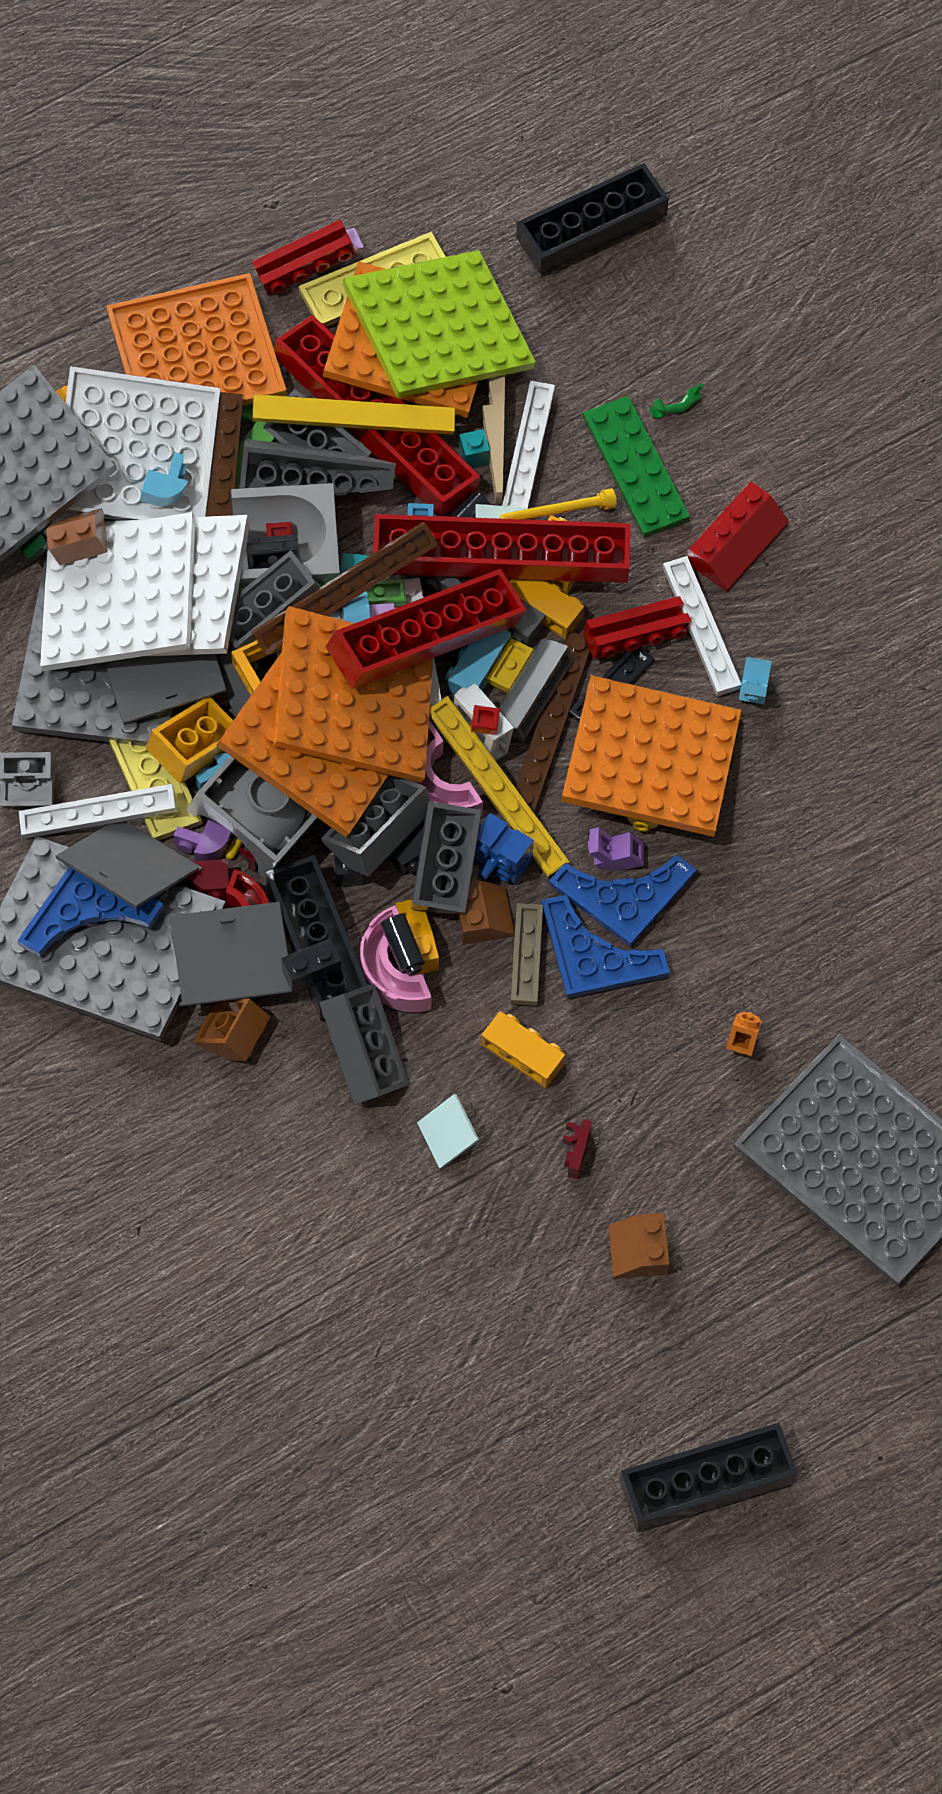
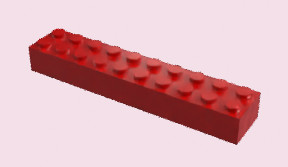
(421, 459)
(515, 546)

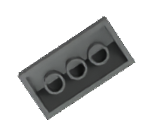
(317, 436)
(270, 595)
(383, 825)
(445, 858)
(364, 1043)

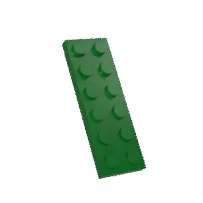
(636, 467)

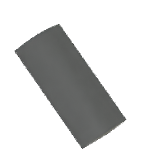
(535, 686)

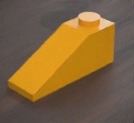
(423, 934)

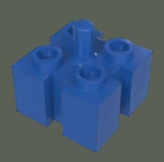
(502, 850)

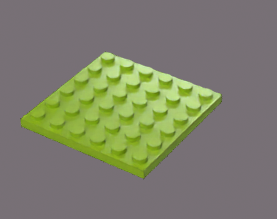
(438, 323)

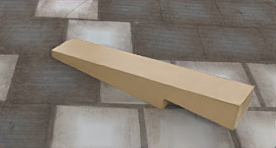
(494, 430)

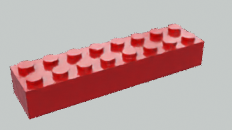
(425, 628)

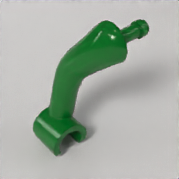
(692, 396)

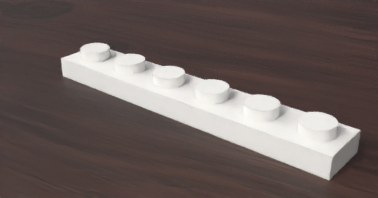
(529, 445)
(703, 627)
(97, 811)

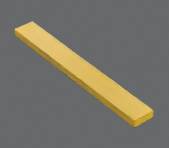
(353, 414)
(496, 784)

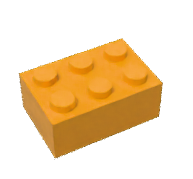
(189, 739)

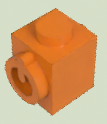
(744, 1033)

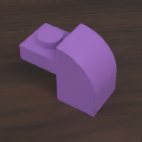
(206, 846)
(615, 852)

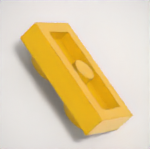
(509, 665)

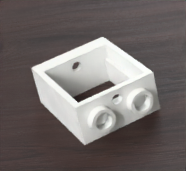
(495, 744)

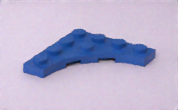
(77, 903)
(628, 904)
(591, 963)

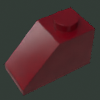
(211, 880)

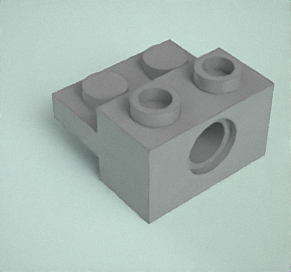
(18, 771)

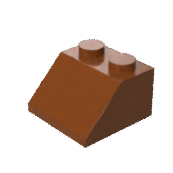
(77, 537)
(486, 914)
(232, 1029)
(639, 1246)

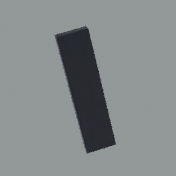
(625, 670)

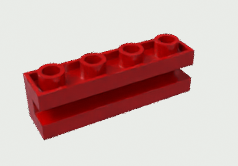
(304, 257)
(636, 627)

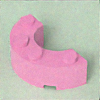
(441, 791)
(393, 987)

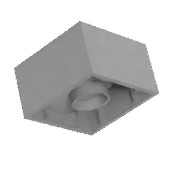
(312, 518)
(253, 811)

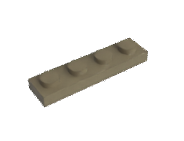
(526, 954)

